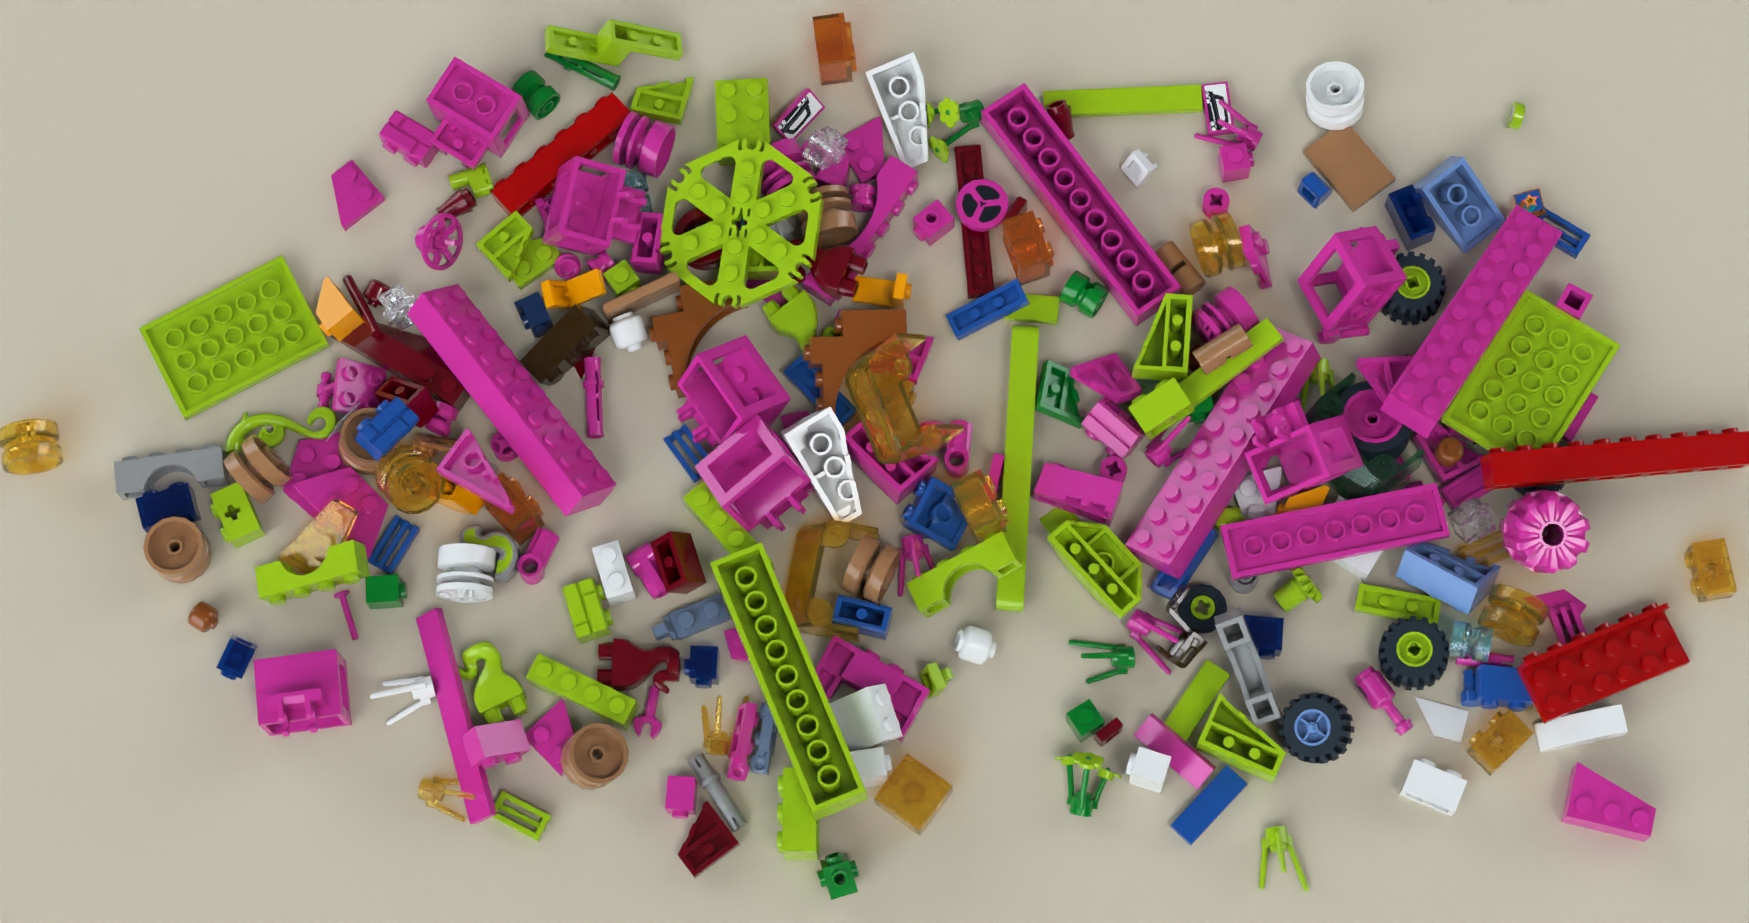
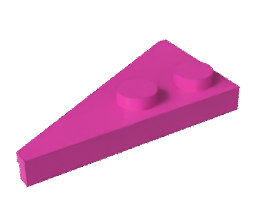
(470, 469)

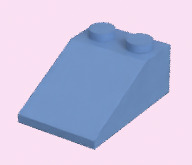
(1459, 203)

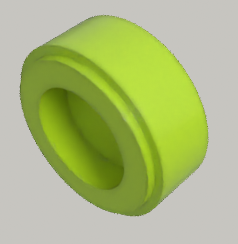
(1516, 115)

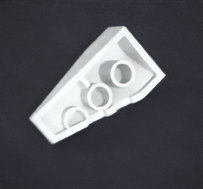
(902, 101)
(822, 451)

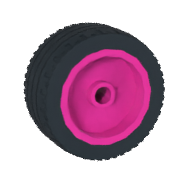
(1370, 427)

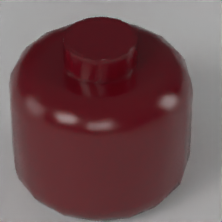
(373, 291)

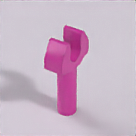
(1332, 337)
(649, 715)

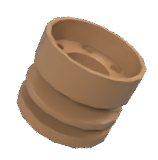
(837, 220)

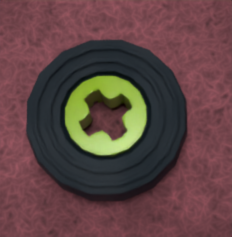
(1207, 596)

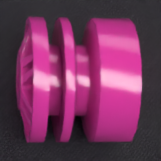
(644, 144)
(777, 177)
(1228, 311)

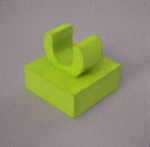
(935, 679)

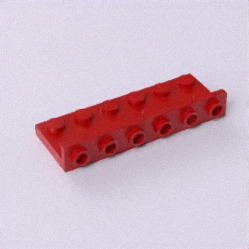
(1602, 662)

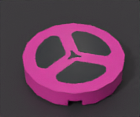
(982, 205)

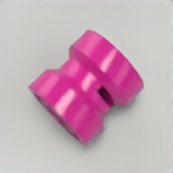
(442, 420)

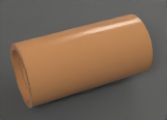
(1180, 268)
(1228, 344)

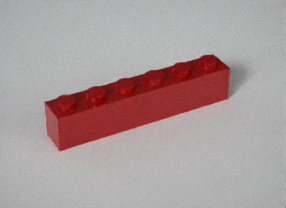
(584, 138)

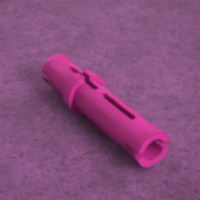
(593, 389)

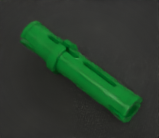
(608, 80)

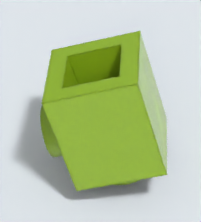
(621, 279)

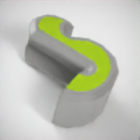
(502, 543)

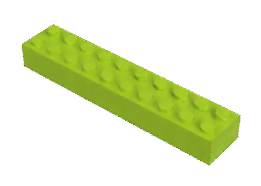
(789, 681)

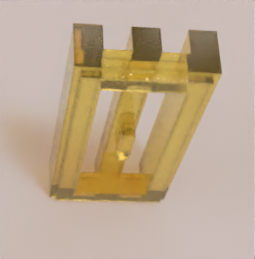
(1462, 550)

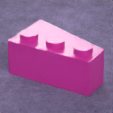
(893, 479)
(1079, 493)
(1605, 807)

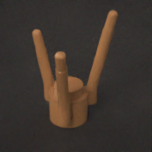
(431, 445)

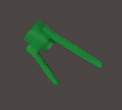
(1120, 655)

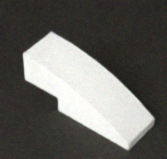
(1581, 728)

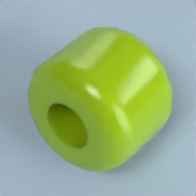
(1229, 516)

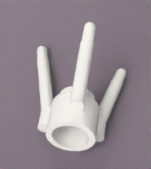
(421, 688)

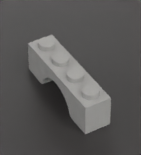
(140, 475)
(1247, 666)

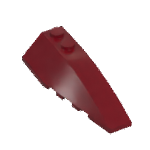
(410, 359)

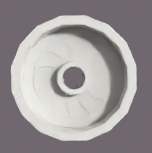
(1335, 95)

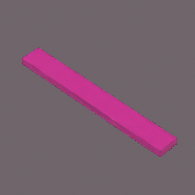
(454, 712)

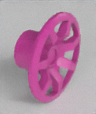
(436, 240)

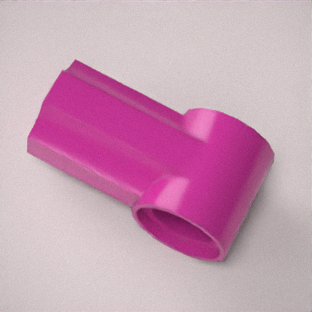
(959, 448)
(538, 554)
(645, 566)

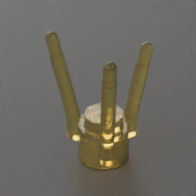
(717, 742)
(434, 790)

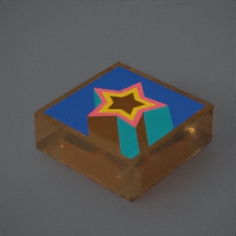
(1531, 201)

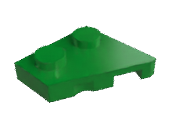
(1058, 395)

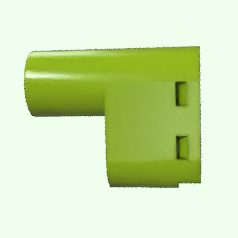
(478, 179)

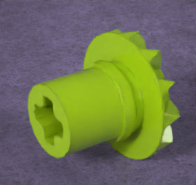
(1297, 590)

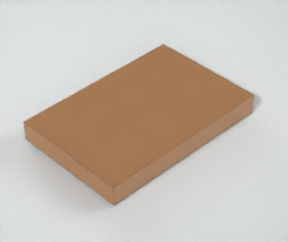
(1349, 166)
(642, 296)

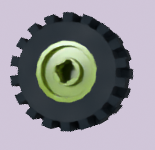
(1420, 292)
(1413, 653)

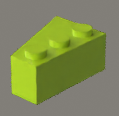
(1168, 342)
(1239, 742)

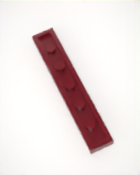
(975, 243)

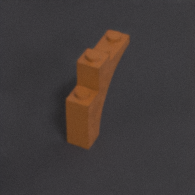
(684, 330)
(858, 334)

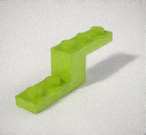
(613, 42)

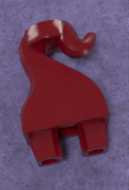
(833, 269)
(634, 665)

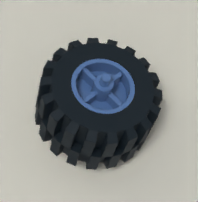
(1316, 728)

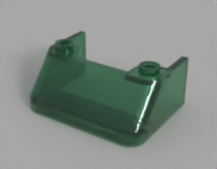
(1376, 475)

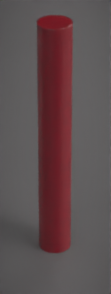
(362, 306)

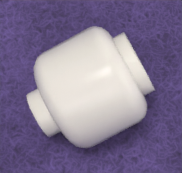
(628, 332)
(974, 645)

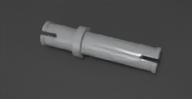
(712, 783)

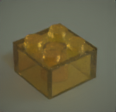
(978, 505)
(913, 794)

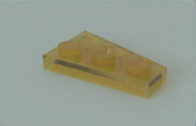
(326, 529)

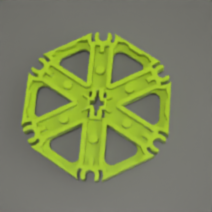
(755, 235)

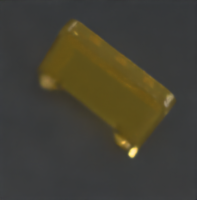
(885, 408)
(812, 614)

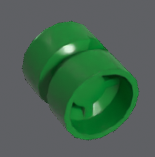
(537, 97)
(1085, 295)

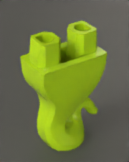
(797, 318)
(494, 687)

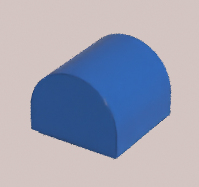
(1314, 190)

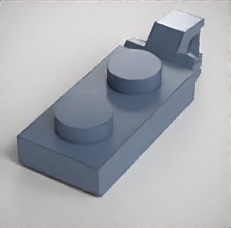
(692, 619)
(765, 740)

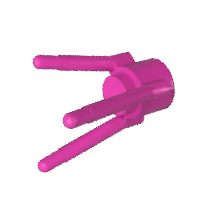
(1249, 135)
(1159, 451)
(912, 549)
(1143, 624)

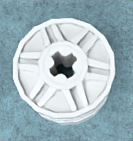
(465, 572)

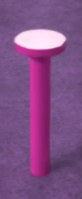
(342, 596)

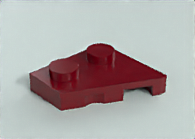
(707, 842)

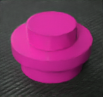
(567, 266)

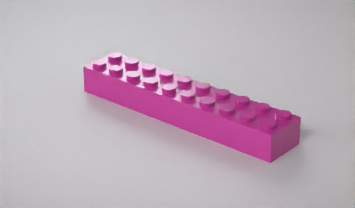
(1079, 203)
(1471, 321)
(511, 399)
(1216, 458)

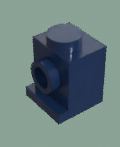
(534, 314)

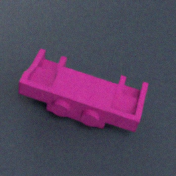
(863, 669)

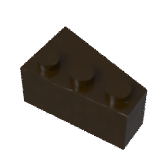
(566, 344)

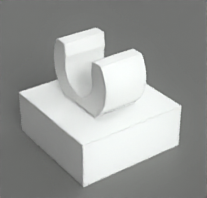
(1138, 167)

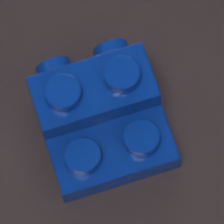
(935, 514)

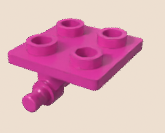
(352, 385)

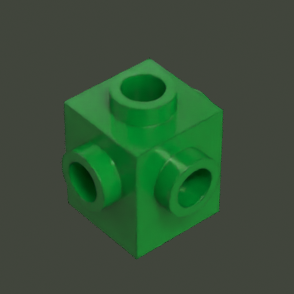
(838, 875)

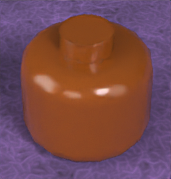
(1448, 451)
(203, 617)

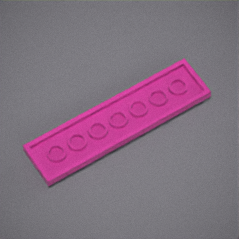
(1334, 531)

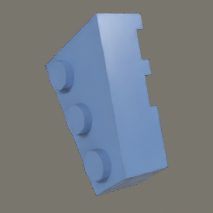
(1447, 576)

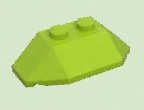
(1100, 564)

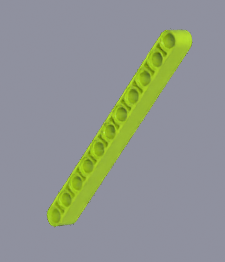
(1019, 459)

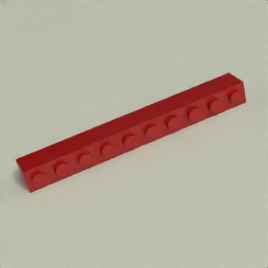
(1615, 460)

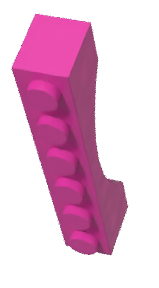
(894, 184)

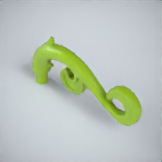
(280, 423)

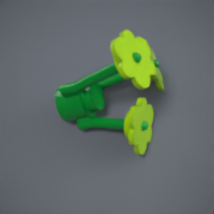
(950, 114)
(1082, 802)

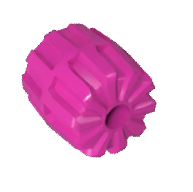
(1562, 535)

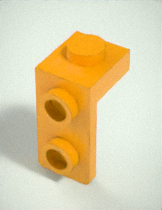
(578, 290)
(883, 292)

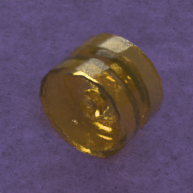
(1217, 244)
(30, 446)
(409, 479)
(1514, 615)

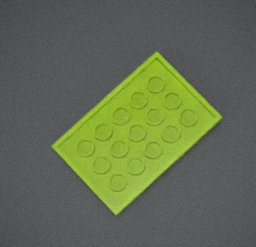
(233, 337)
(1530, 378)

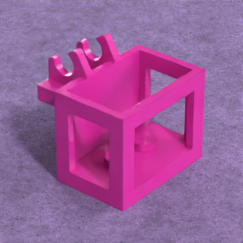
(473, 114)
(592, 208)
(1364, 278)
(729, 392)
(1306, 451)
(755, 476)
(302, 692)

